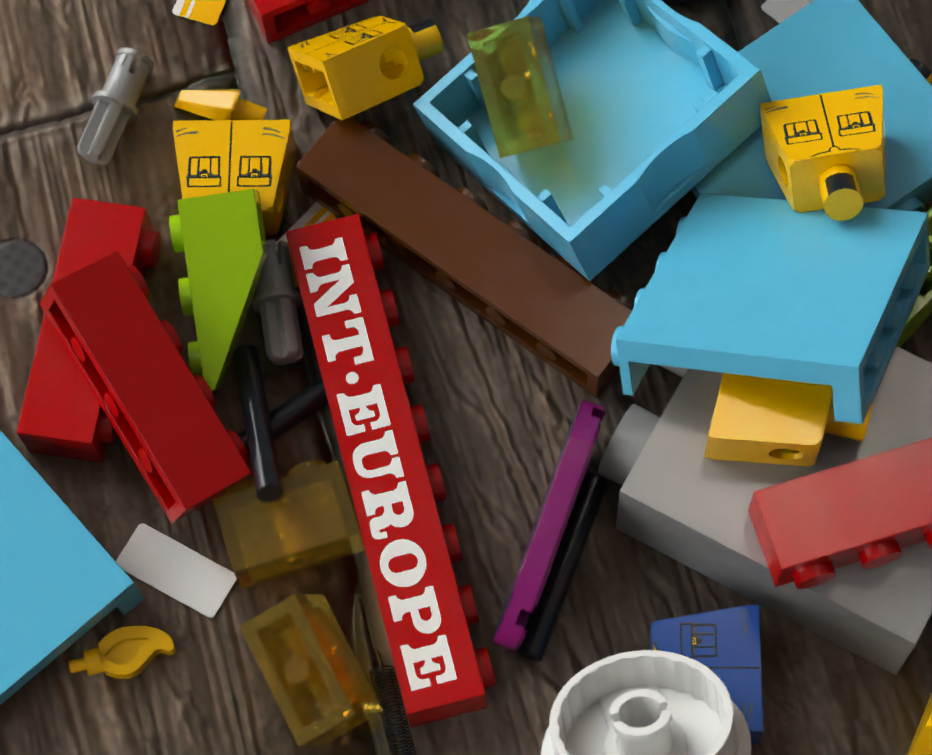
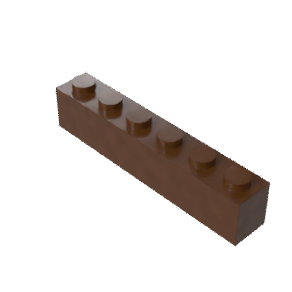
(467, 250)

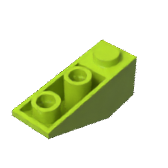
(224, 263)

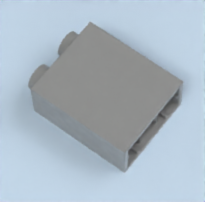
(701, 517)

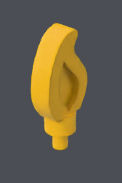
(124, 652)

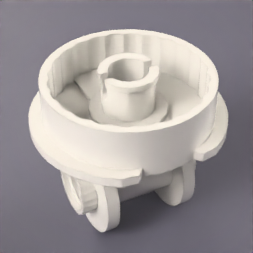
(646, 707)

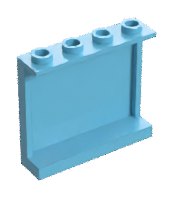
(832, 50)
(779, 296)
(51, 574)

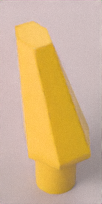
(219, 104)

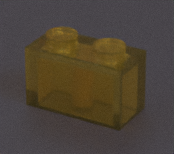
(520, 86)
(294, 533)
(310, 669)

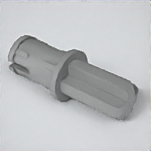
(114, 107)
(278, 306)

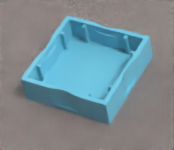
(648, 115)

